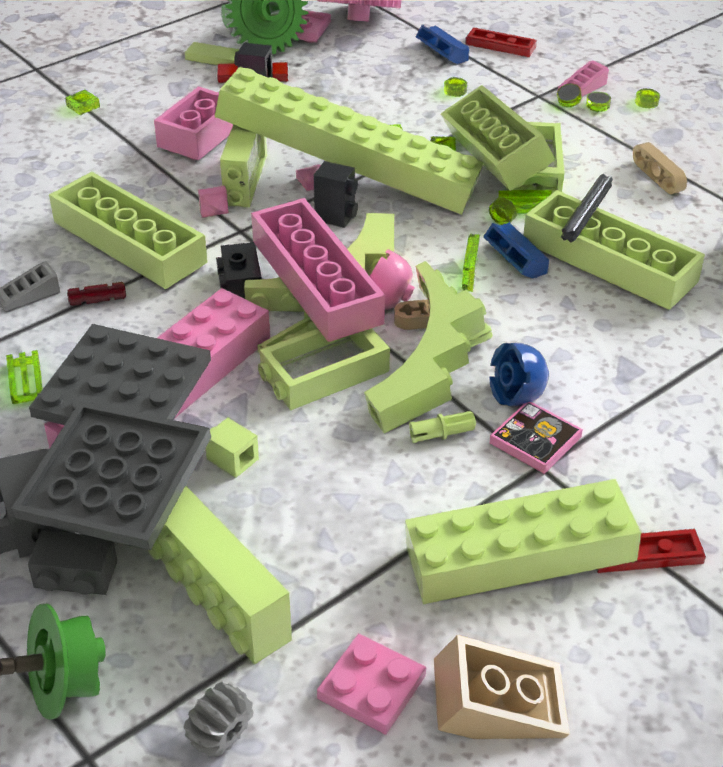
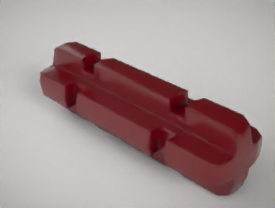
(96, 293)

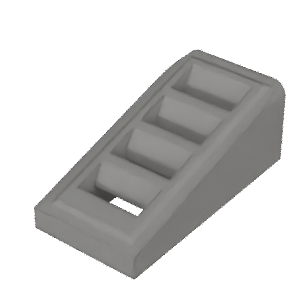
(29, 287)

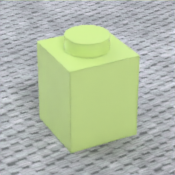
(232, 447)

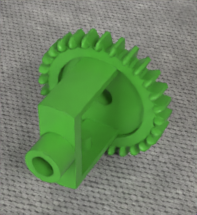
(265, 21)

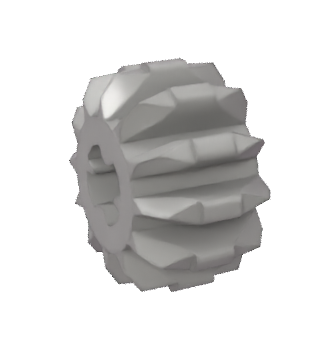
(218, 719)

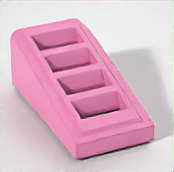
(589, 77)

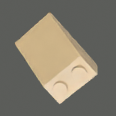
(498, 693)

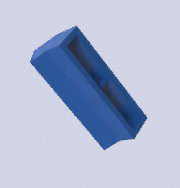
(443, 43)
(517, 250)

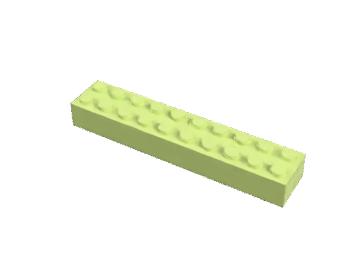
(349, 139)

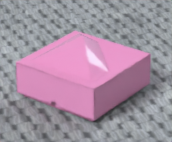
(306, 176)
(213, 201)

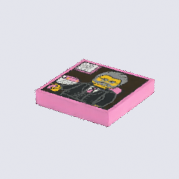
(536, 436)

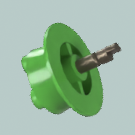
(59, 660)

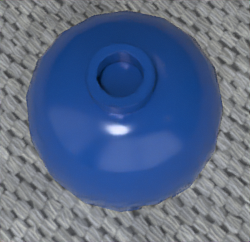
(519, 374)

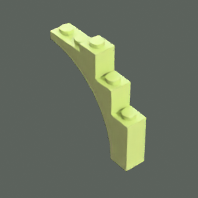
(366, 249)
(425, 377)

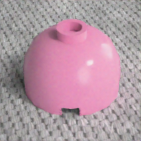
(393, 279)

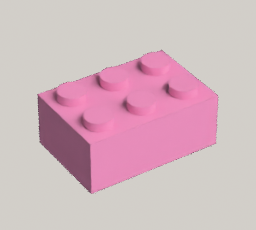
(192, 125)

